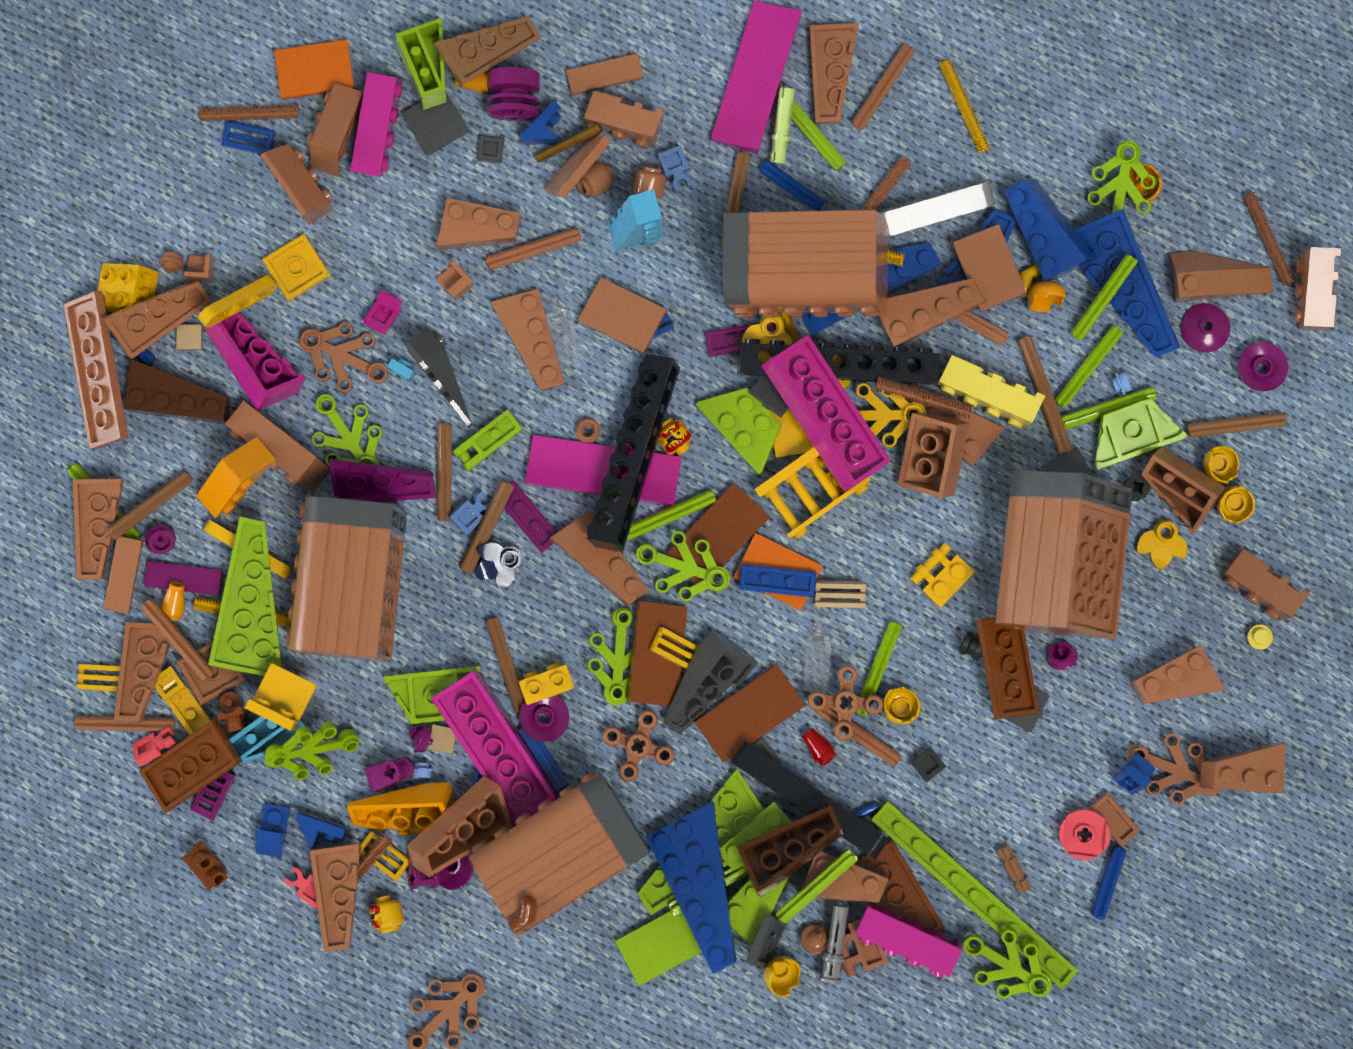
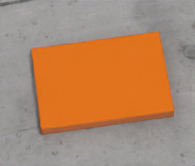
(313, 69)
(770, 554)

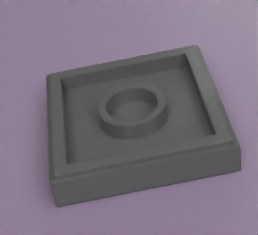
(435, 126)
(766, 941)

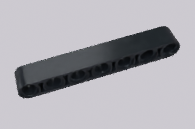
(807, 798)

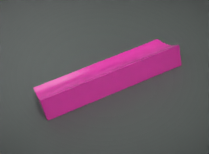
(756, 76)
(826, 413)
(583, 466)
(494, 744)

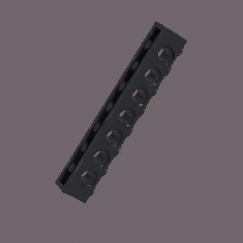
(926, 373)
(644, 442)

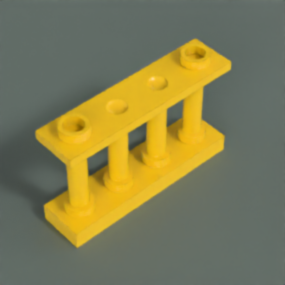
(790, 475)

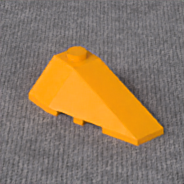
(404, 809)

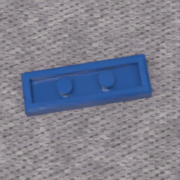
(777, 581)

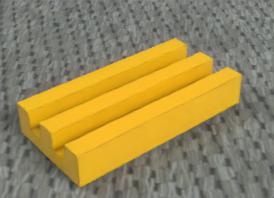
(662, 631)
(81, 676)
(401, 869)

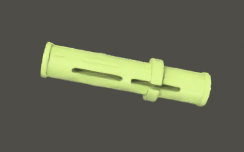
(782, 125)

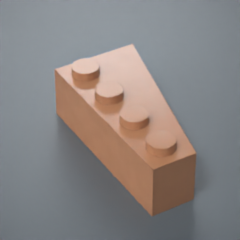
(925, 310)
(290, 456)
(460, 828)

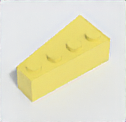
(990, 392)

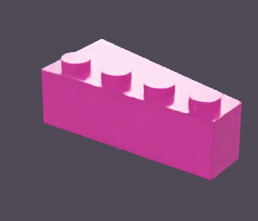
(376, 124)
(254, 363)
(909, 940)

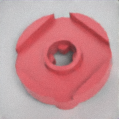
(1073, 843)

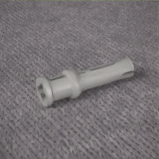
(839, 913)

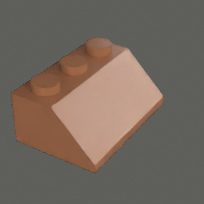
(298, 182)
(933, 454)

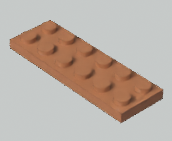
(95, 370)

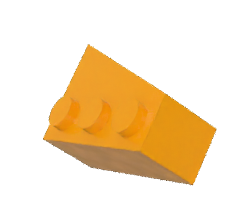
(235, 477)

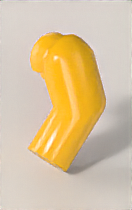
(1028, 275)

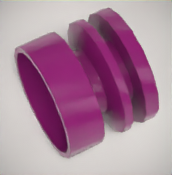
(514, 94)

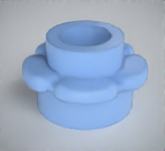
(1122, 383)
(421, 771)

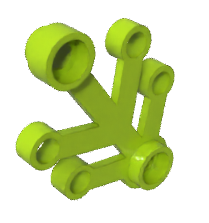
(1123, 182)
(350, 440)
(687, 568)
(617, 661)
(282, 755)
(1010, 967)

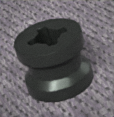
(1142, 483)
(971, 646)

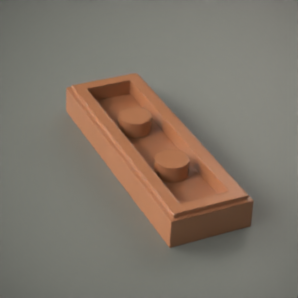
(604, 74)
(123, 574)

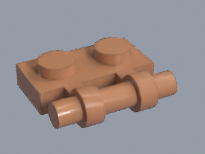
(868, 955)

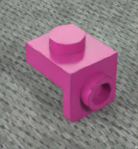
(383, 312)

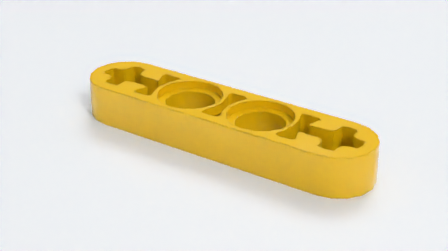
(237, 301)
(228, 538)

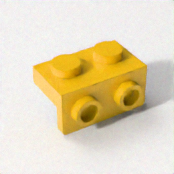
(547, 684)

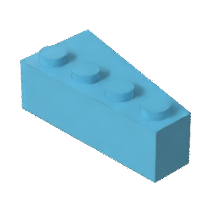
(637, 221)

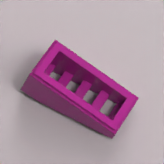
(229, 777)

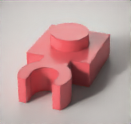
(150, 746)
(306, 886)

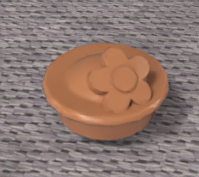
(815, 939)

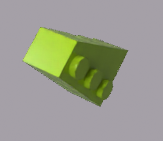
(424, 61)
(749, 910)

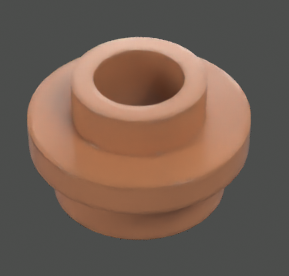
(171, 262)
(587, 438)

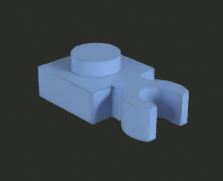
(675, 164)
(468, 515)

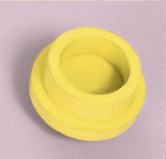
(1259, 637)

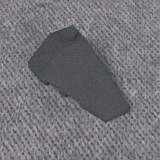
(433, 359)
(711, 671)

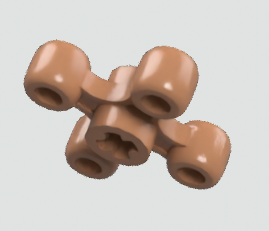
(856, 702)
(627, 742)

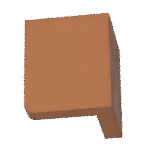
(200, 268)
(455, 281)

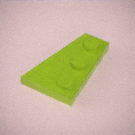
(767, 821)

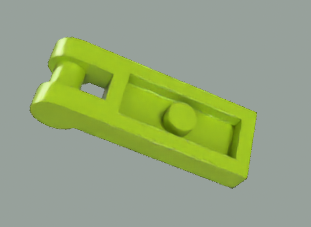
(488, 440)

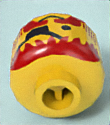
(674, 437)
(386, 914)

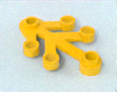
(884, 414)

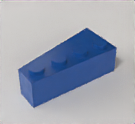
(1047, 231)

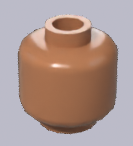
(649, 179)
(596, 180)

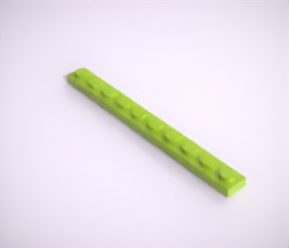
(970, 891)

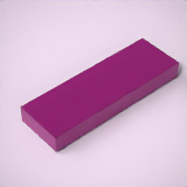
(727, 340)
(529, 519)
(194, 578)

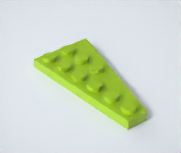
(247, 621)
(734, 810)

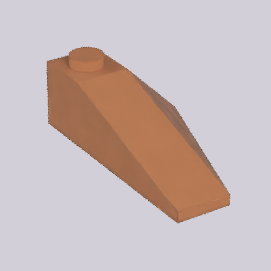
(1212, 277)

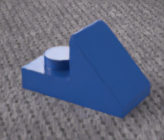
(538, 131)
(1134, 774)
(312, 827)
(272, 830)

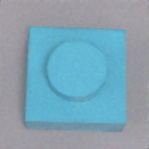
(402, 369)

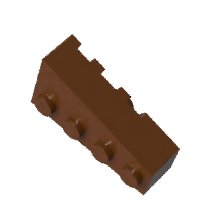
(166, 395)
(788, 848)

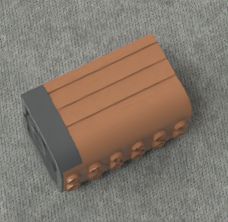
(805, 263)
(1064, 554)
(347, 579)
(559, 850)

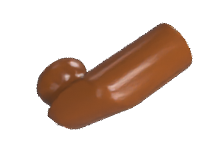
(527, 914)

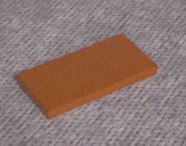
(726, 526)
(1007, 670)
(651, 676)
(750, 713)
(190, 766)
(902, 891)

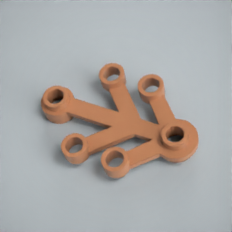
(340, 354)
(1179, 770)
(449, 1009)

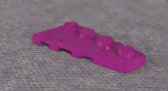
(379, 482)

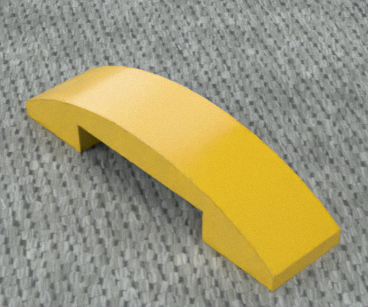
(181, 700)

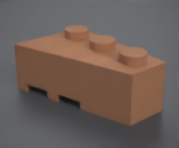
(624, 119)
(476, 225)
(1183, 487)
(1263, 586)
(1250, 770)
(853, 885)

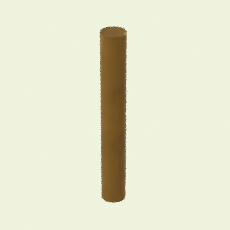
(568, 142)

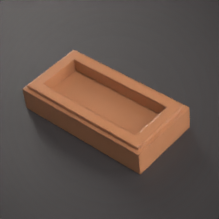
(1121, 826)

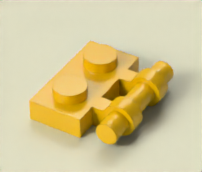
(949, 578)

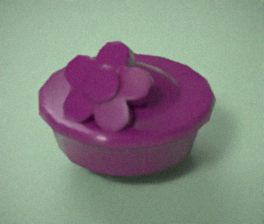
(160, 539)
(1062, 656)
(421, 737)

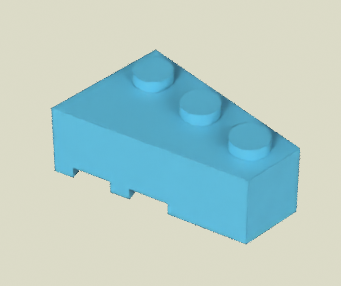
(259, 735)

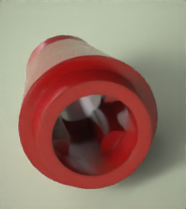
(819, 747)

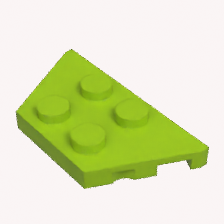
(744, 424)
(1134, 431)
(416, 689)

